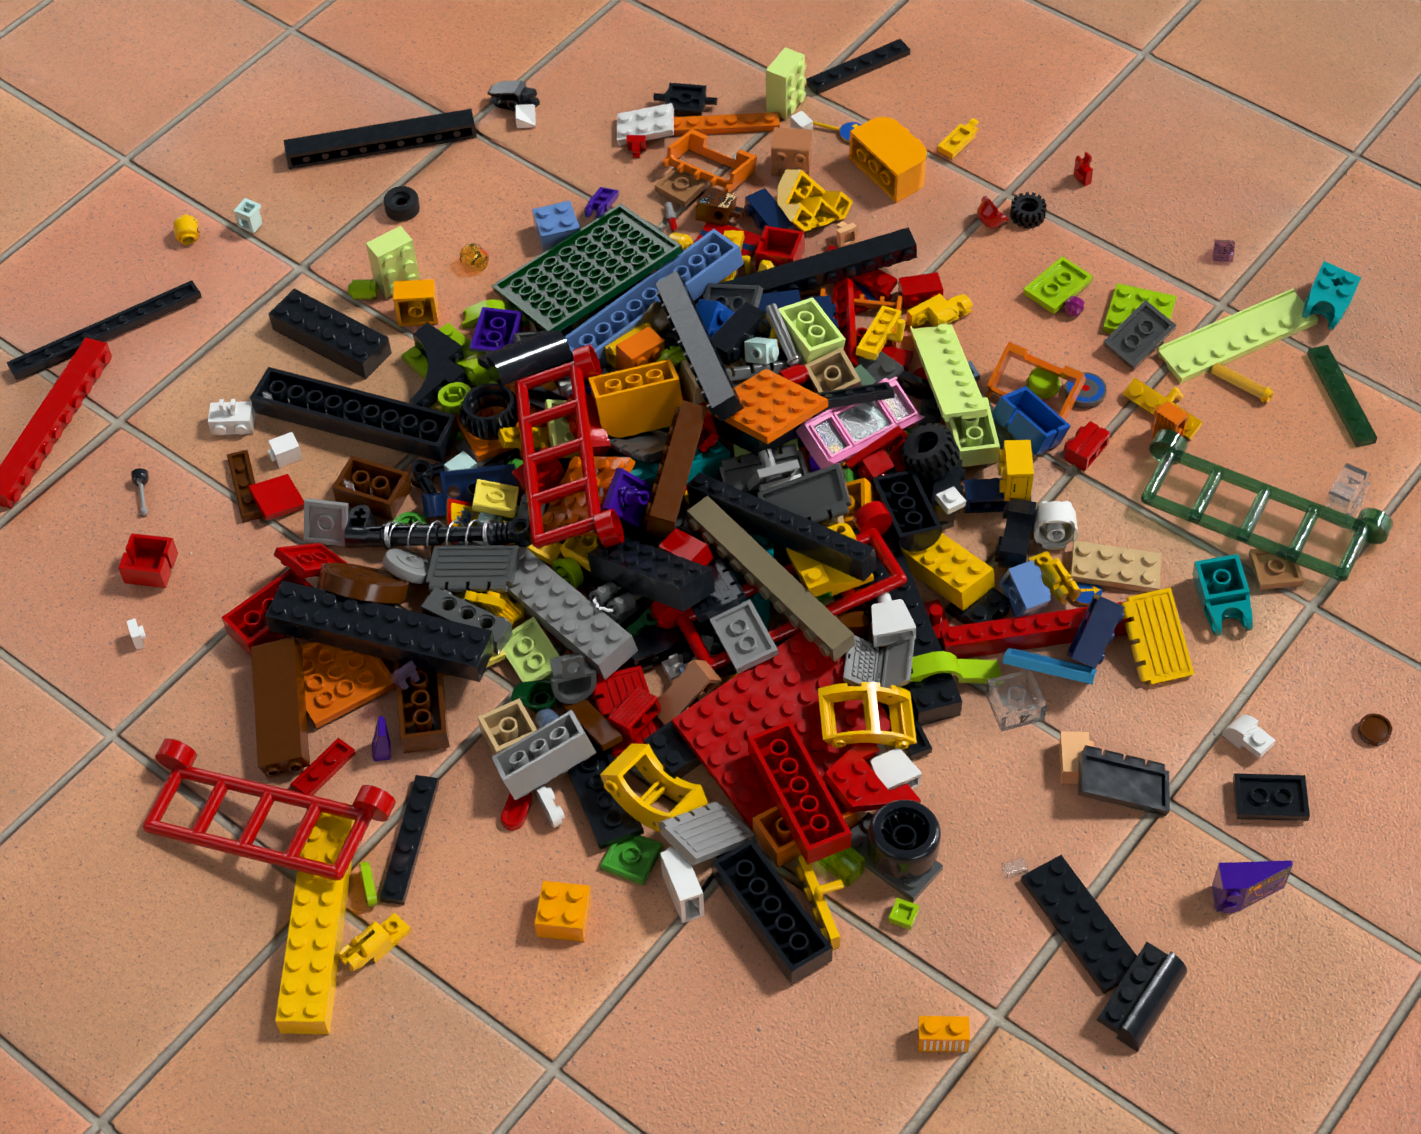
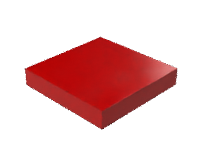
(276, 497)

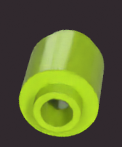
(363, 289)

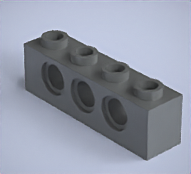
(461, 609)

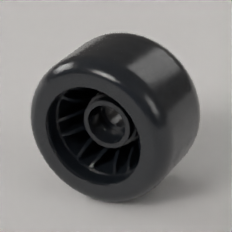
(904, 839)

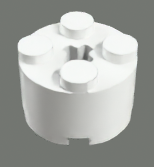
(1055, 524)

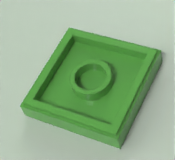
(632, 858)

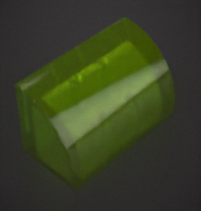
(845, 865)

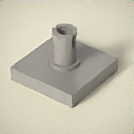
(771, 471)
(325, 521)

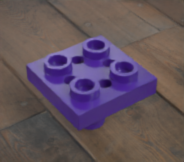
(632, 495)

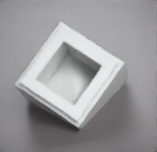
(525, 116)
(801, 121)

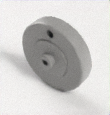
(406, 565)

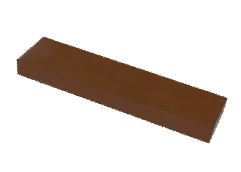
(243, 477)
(594, 724)

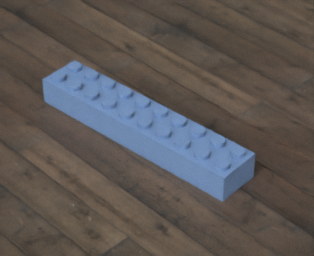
(701, 263)

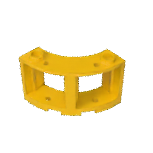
(870, 692)
(685, 793)

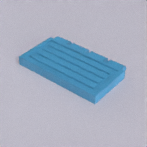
(1049, 665)

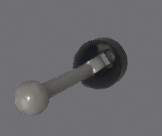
(140, 478)

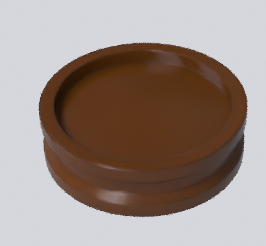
(1375, 729)

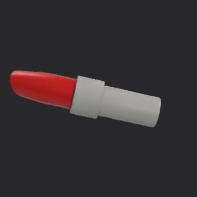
(671, 217)

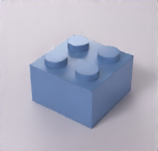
(554, 223)
(1025, 589)

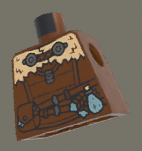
(718, 207)

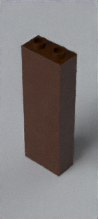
(280, 707)

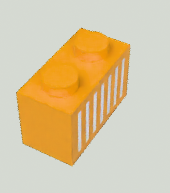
(943, 1033)

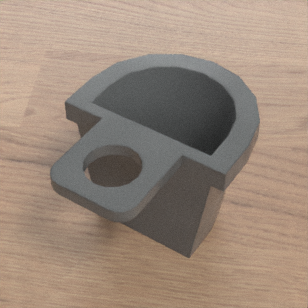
(572, 678)

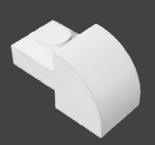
(1246, 733)

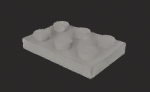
(744, 636)

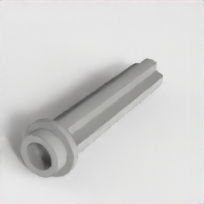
(783, 335)

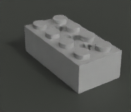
(543, 755)

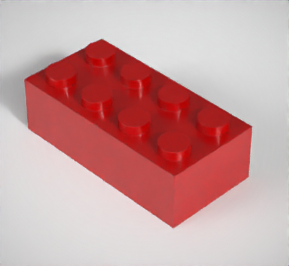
(248, 621)

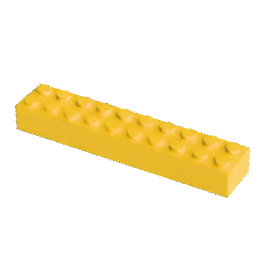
(314, 936)

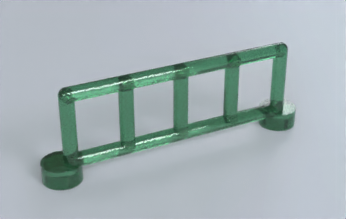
(1170, 449)

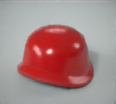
(989, 214)

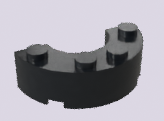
(1014, 546)

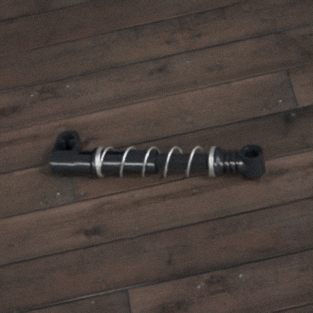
(392, 535)

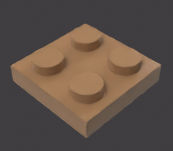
(680, 187)
(1274, 571)

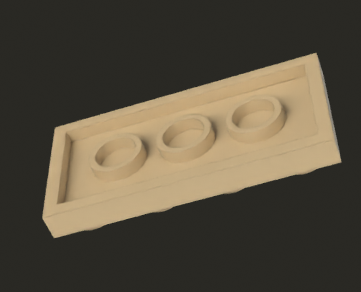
(1115, 567)

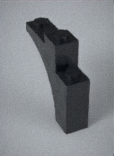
(442, 355)

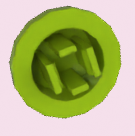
(676, 355)
(1043, 383)
(452, 396)
(569, 571)

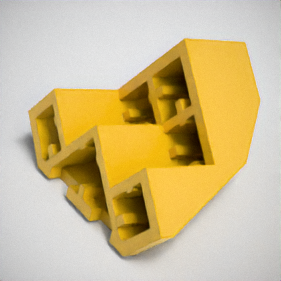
(808, 203)

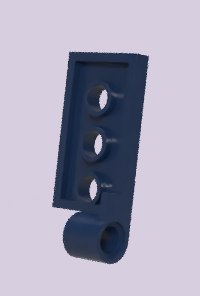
(436, 503)

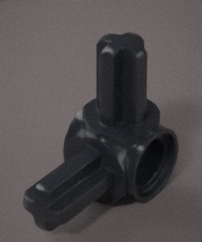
(423, 474)

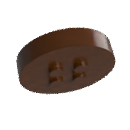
(362, 583)

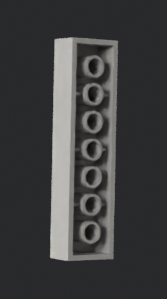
(570, 616)

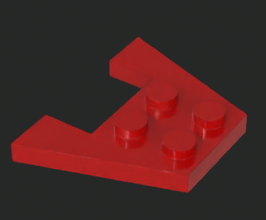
(859, 785)

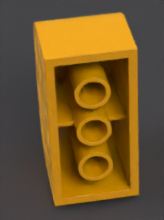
(889, 156)
(637, 398)

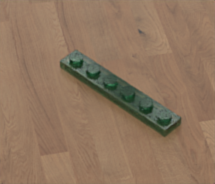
(1342, 396)

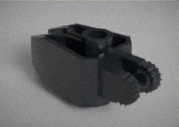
(512, 93)

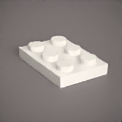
(651, 121)

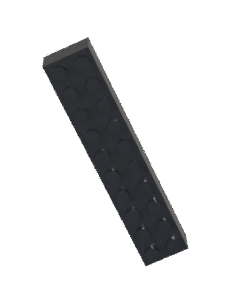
(355, 414)
(381, 631)
(936, 695)

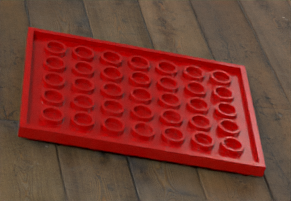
(761, 699)

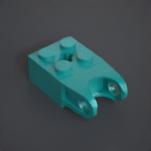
(1330, 294)
(1223, 591)

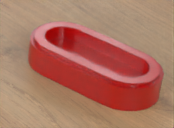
(516, 812)

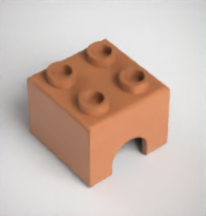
(791, 150)

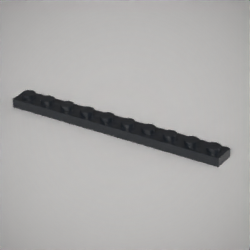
(104, 329)

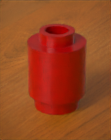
(796, 374)

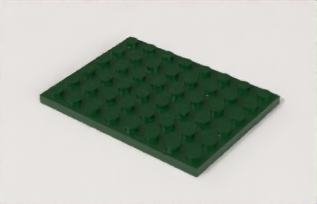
(587, 269)

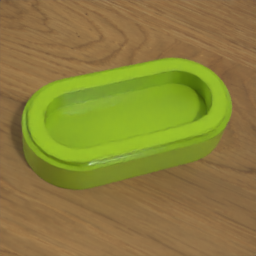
(368, 884)

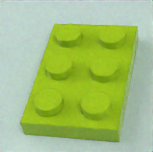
(1057, 284)

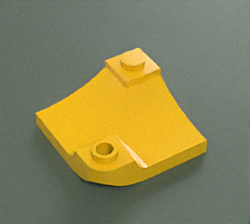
(821, 578)

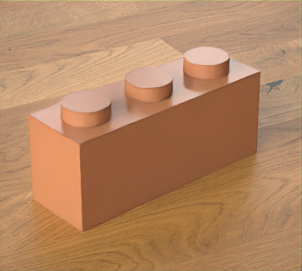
(687, 689)

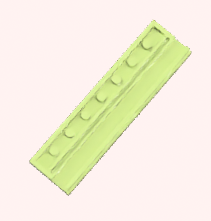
(1235, 336)
(948, 372)

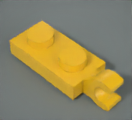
(958, 139)

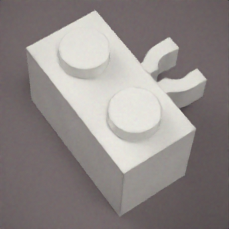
(231, 417)

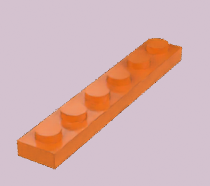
(727, 123)

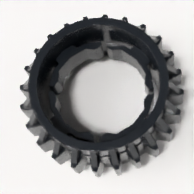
(483, 397)

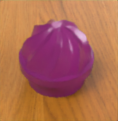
(1074, 306)

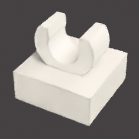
(672, 665)

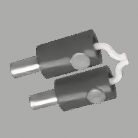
(618, 605)

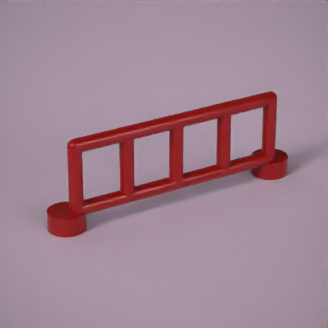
(870, 521)
(605, 522)
(177, 756)

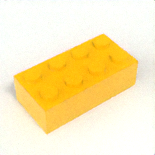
(951, 571)

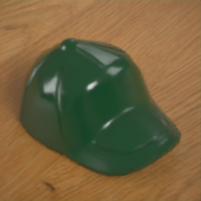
(535, 695)

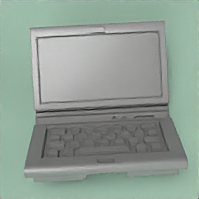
(878, 665)

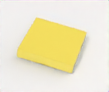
(495, 498)

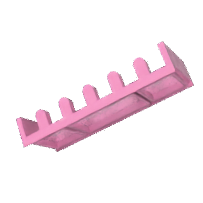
(847, 429)

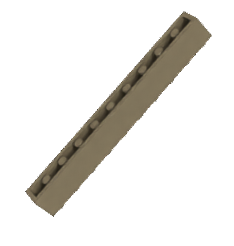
(771, 579)

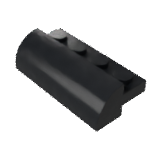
(526, 356)
(1143, 995)

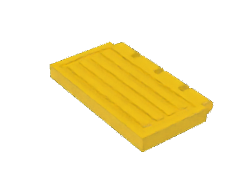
(1158, 635)

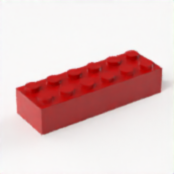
(799, 792)

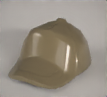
(657, 318)

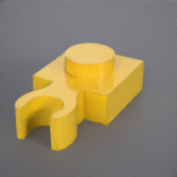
(490, 599)

